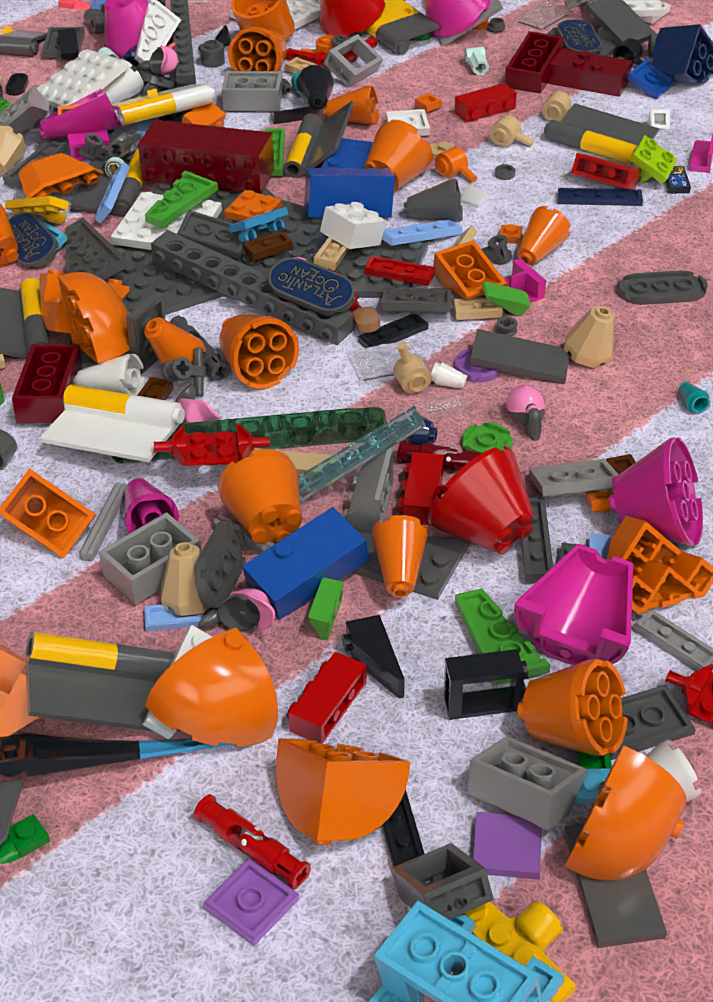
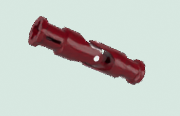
(451, 457)

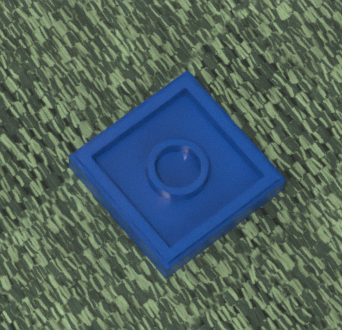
(650, 79)

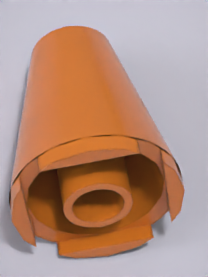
(364, 106)
(543, 234)
(171, 341)
(399, 552)

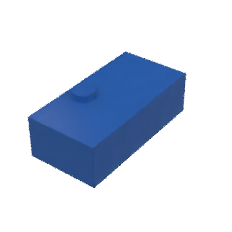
(349, 154)
(345, 185)
(295, 565)

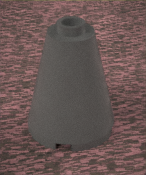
(436, 203)

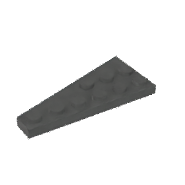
(91, 252)
(436, 568)

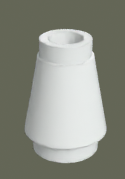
(447, 376)

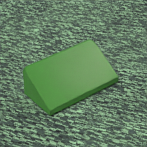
(326, 606)

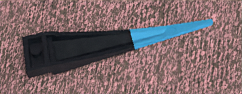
(55, 754)

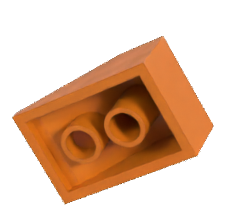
(465, 270)
(46, 513)

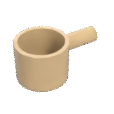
(556, 106)
(507, 130)
(411, 371)

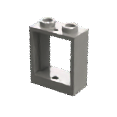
(350, 74)

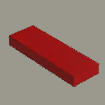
(399, 270)

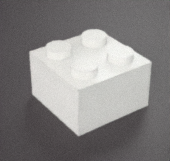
(353, 225)

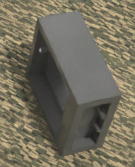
(452, 877)

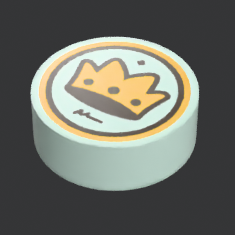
(112, 165)

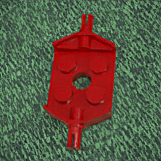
(211, 448)
(696, 691)

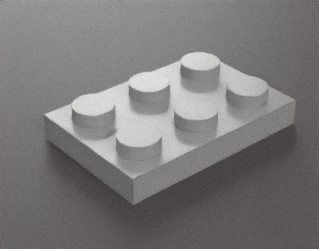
(573, 478)

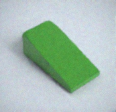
(509, 298)

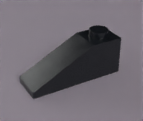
(371, 645)

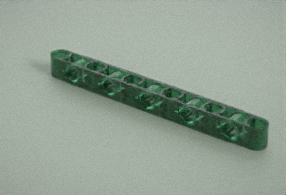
(292, 429)

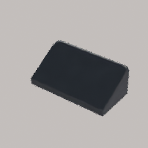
(290, 115)

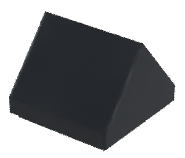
(224, 36)

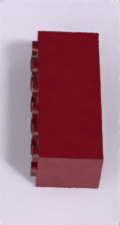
(224, 155)

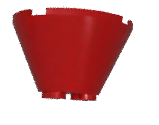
(349, 16)
(486, 502)

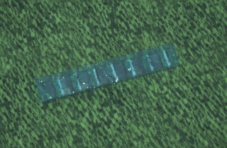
(360, 452)

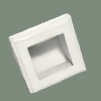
(659, 118)
(474, 196)

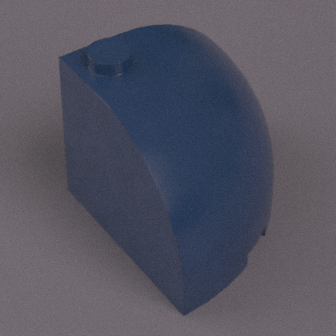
(684, 53)

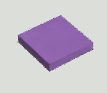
(507, 845)
(251, 901)

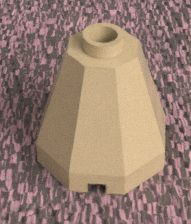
(11, 148)
(592, 338)
(178, 581)

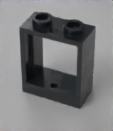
(479, 669)

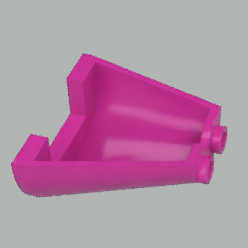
(93, 114)
(580, 608)

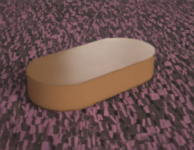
(366, 319)

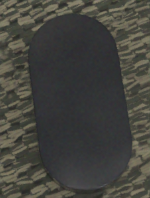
(17, 84)

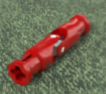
(263, 850)

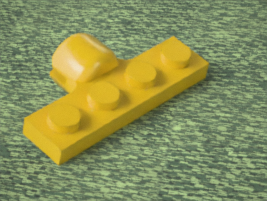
(46, 206)
(522, 936)

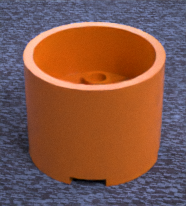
(265, 14)

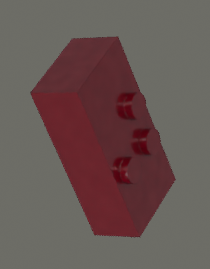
(530, 63)
(589, 72)
(44, 381)

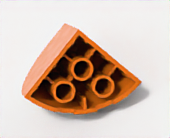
(94, 316)
(218, 693)
(337, 790)
(629, 820)

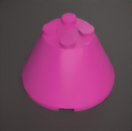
(454, 15)
(123, 24)
(662, 493)

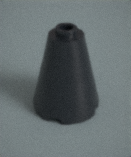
(315, 86)

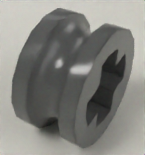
(507, 326)

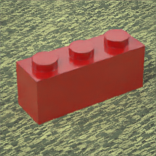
(485, 102)
(605, 171)
(423, 477)
(327, 697)

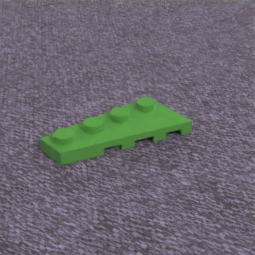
(182, 197)
(494, 633)

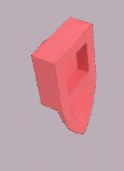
(74, 4)

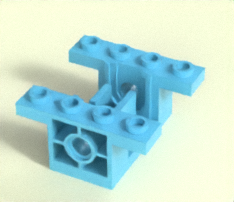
(429, 947)

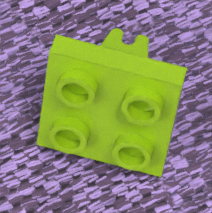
(653, 160)

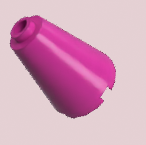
(145, 504)

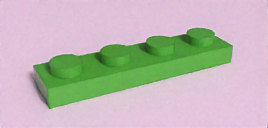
(278, 149)

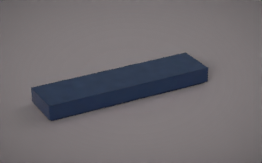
(597, 196)

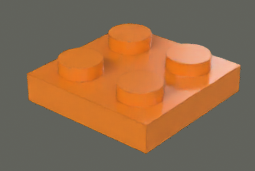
(250, 205)

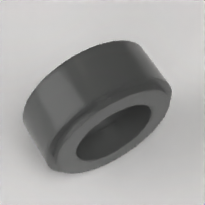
(505, 172)

